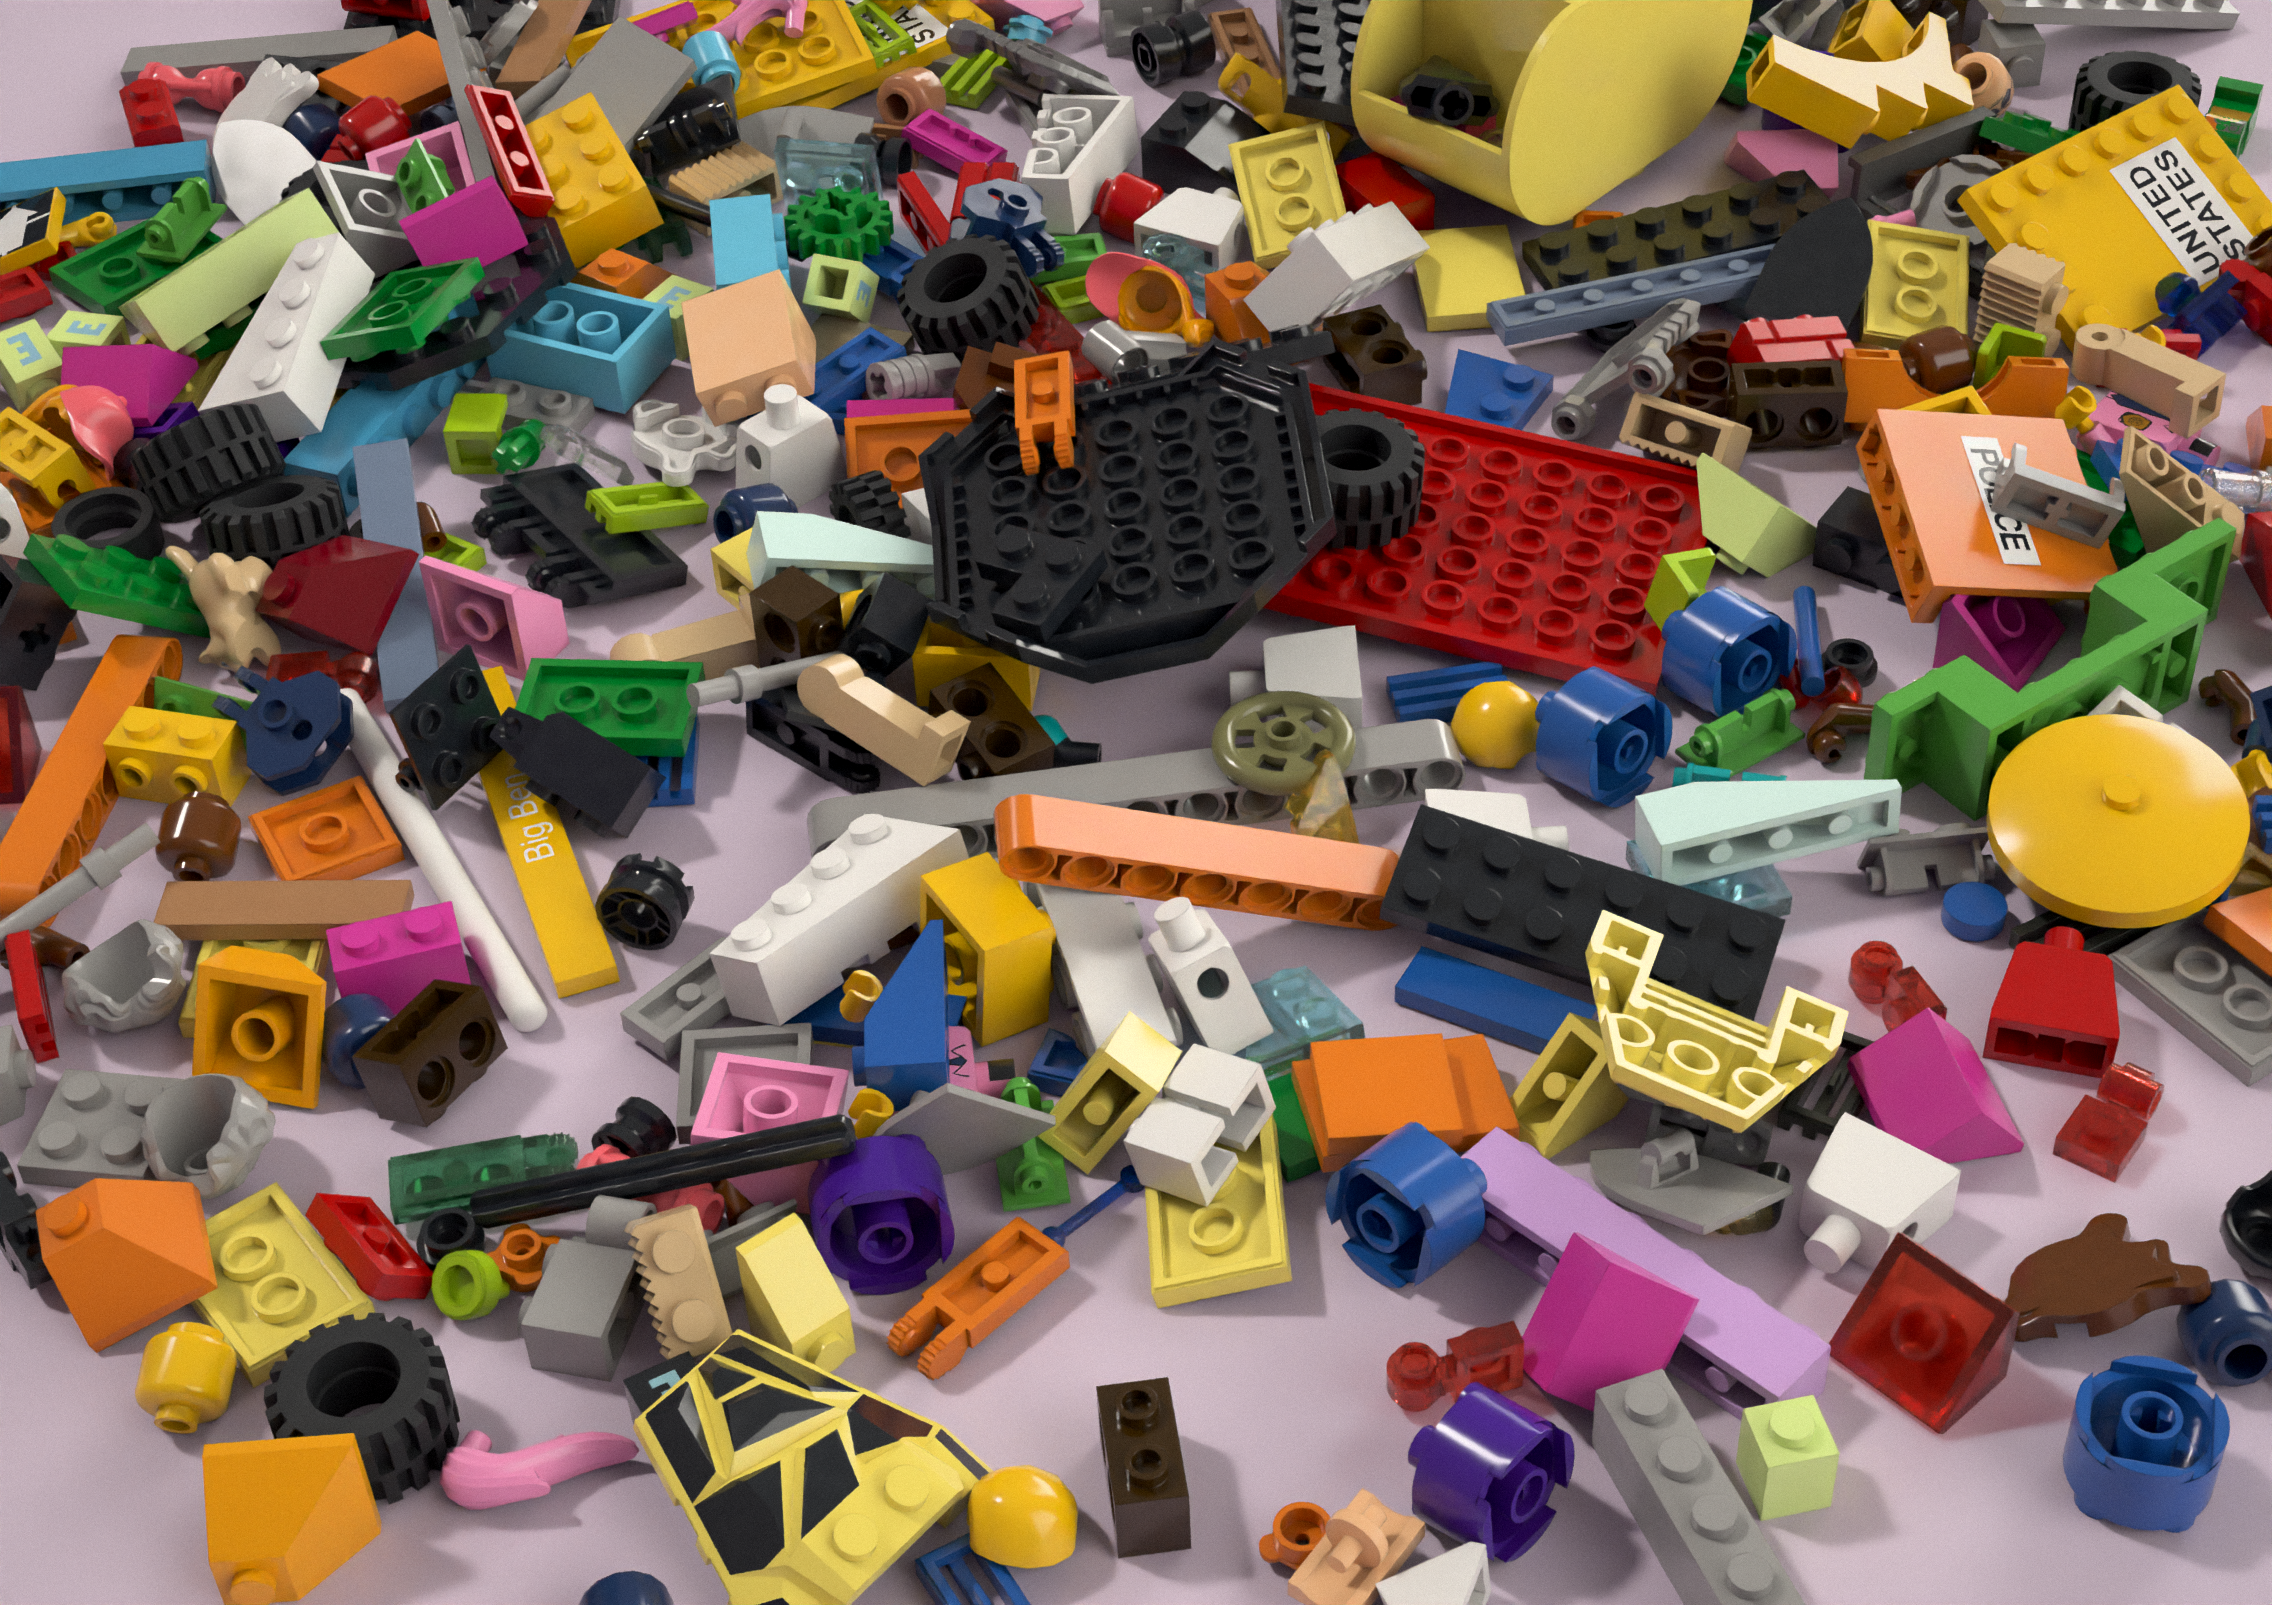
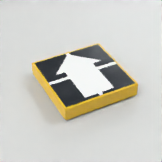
(31, 230)

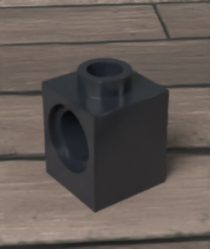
(885, 625)

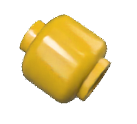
(186, 1377)

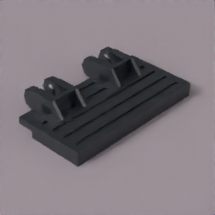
(580, 560)

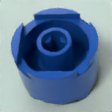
(1725, 651)
(1601, 736)
(1407, 1206)
(2145, 1445)

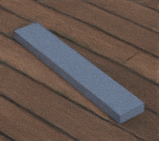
(1625, 296)
(392, 517)

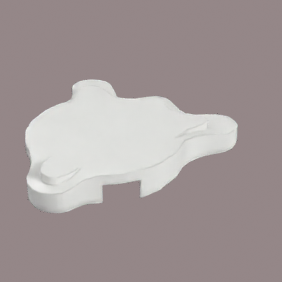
(271, 94)
(681, 442)

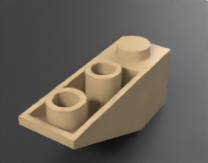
(2169, 497)

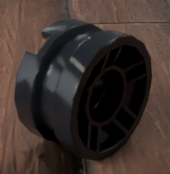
(644, 902)

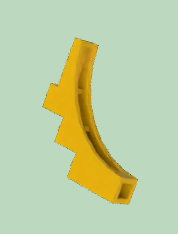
(1857, 97)

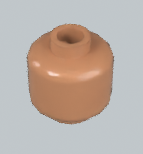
(909, 95)

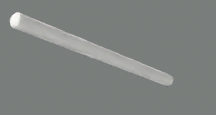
(445, 874)

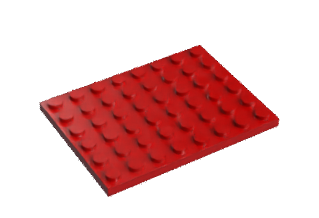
(1517, 554)

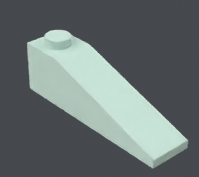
(835, 553)
(1742, 825)

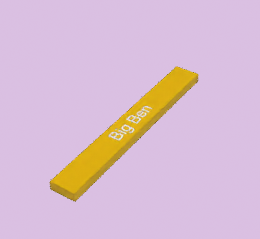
(545, 870)

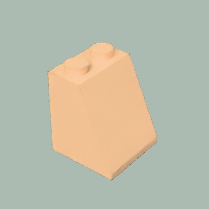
(745, 343)

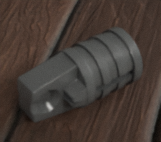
(1735, 1148)

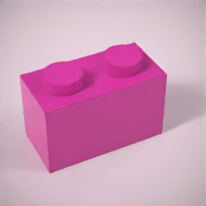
(398, 954)

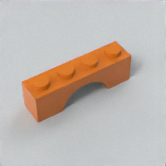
(2019, 389)

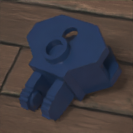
(1013, 219)
(289, 727)

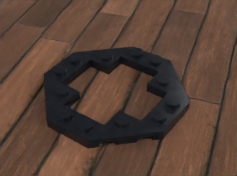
(500, 303)

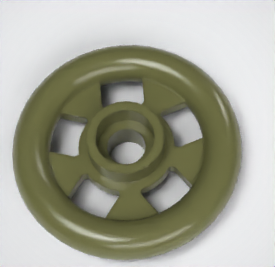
(1280, 741)

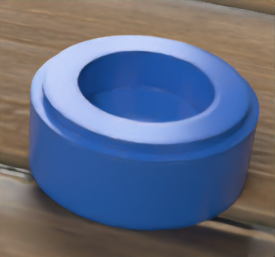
(1974, 911)

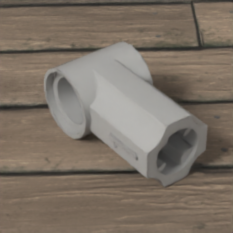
(1115, 349)

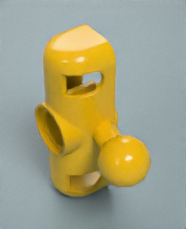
(1265, 102)

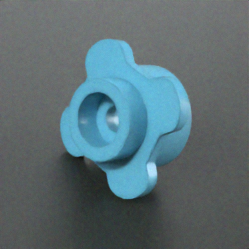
(1027, 27)

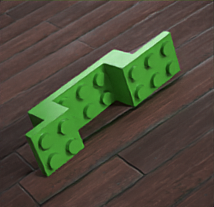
(2138, 634)

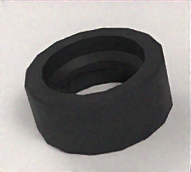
(111, 509)

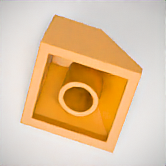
(261, 1022)
(284, 1514)

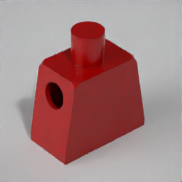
(2056, 1007)

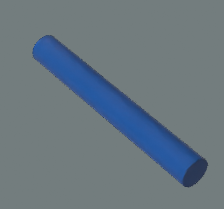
(1808, 641)

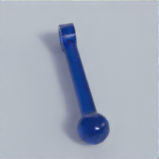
(1128, 1183)

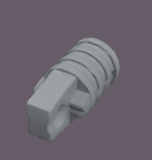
(912, 376)

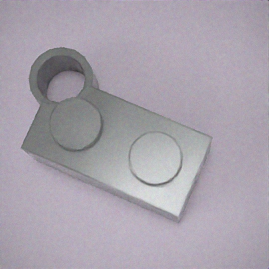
(587, 1295)

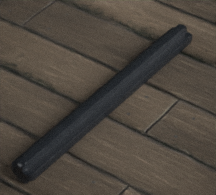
(664, 1171)

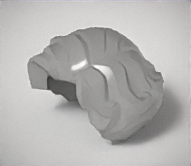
(126, 979)
(206, 1132)

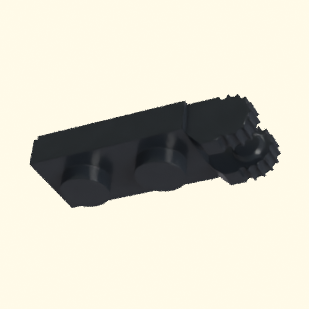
(814, 748)

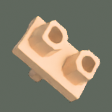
(1356, 1552)

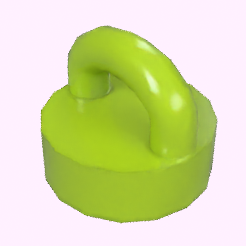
(468, 1285)

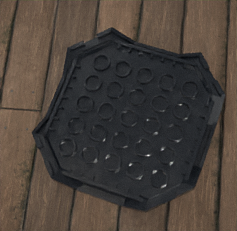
(1189, 484)

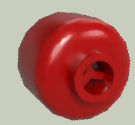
(372, 126)
(1123, 202)

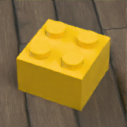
(993, 946)

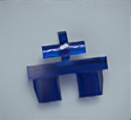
(2204, 313)

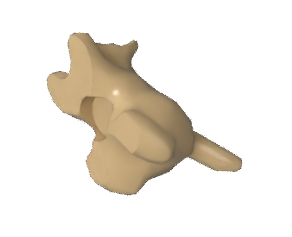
(228, 599)

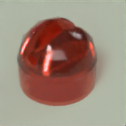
(1839, 687)

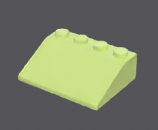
(225, 276)

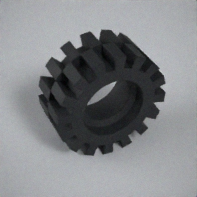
(869, 504)

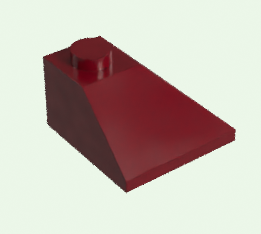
(338, 591)

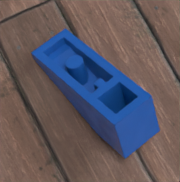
(909, 1025)

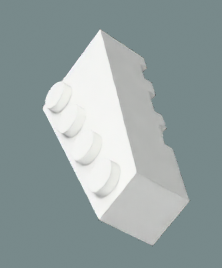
(1075, 151)
(1337, 266)
(280, 352)
(832, 916)
(1102, 964)

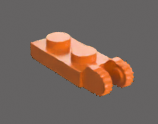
(1044, 408)
(978, 1296)

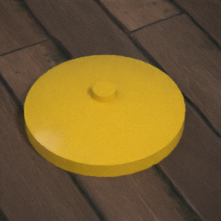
(2118, 821)

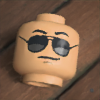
(1988, 79)

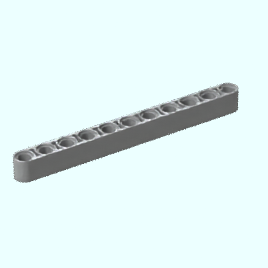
(1388, 768)

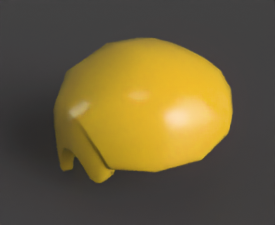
(1495, 724)
(1022, 1517)

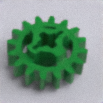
(839, 224)

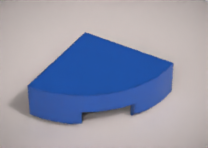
(1056, 1063)

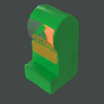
(2235, 111)

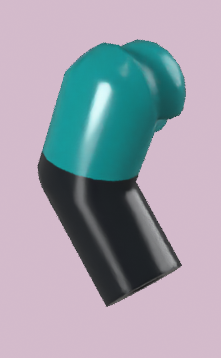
(1068, 752)

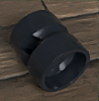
(1179, 47)

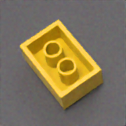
(593, 180)

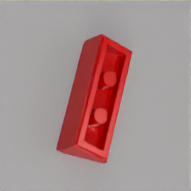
(511, 149)

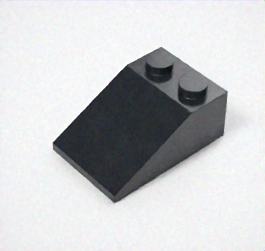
(1192, 143)

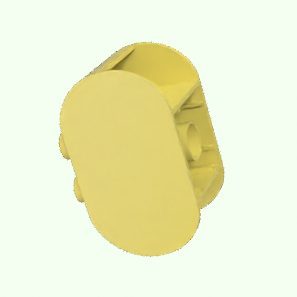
(1579, 87)

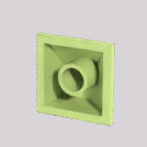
(1749, 522)

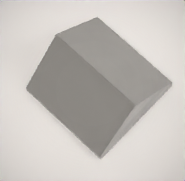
(368, 214)

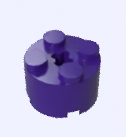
(881, 1214)
(1489, 1472)

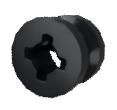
(638, 1129)

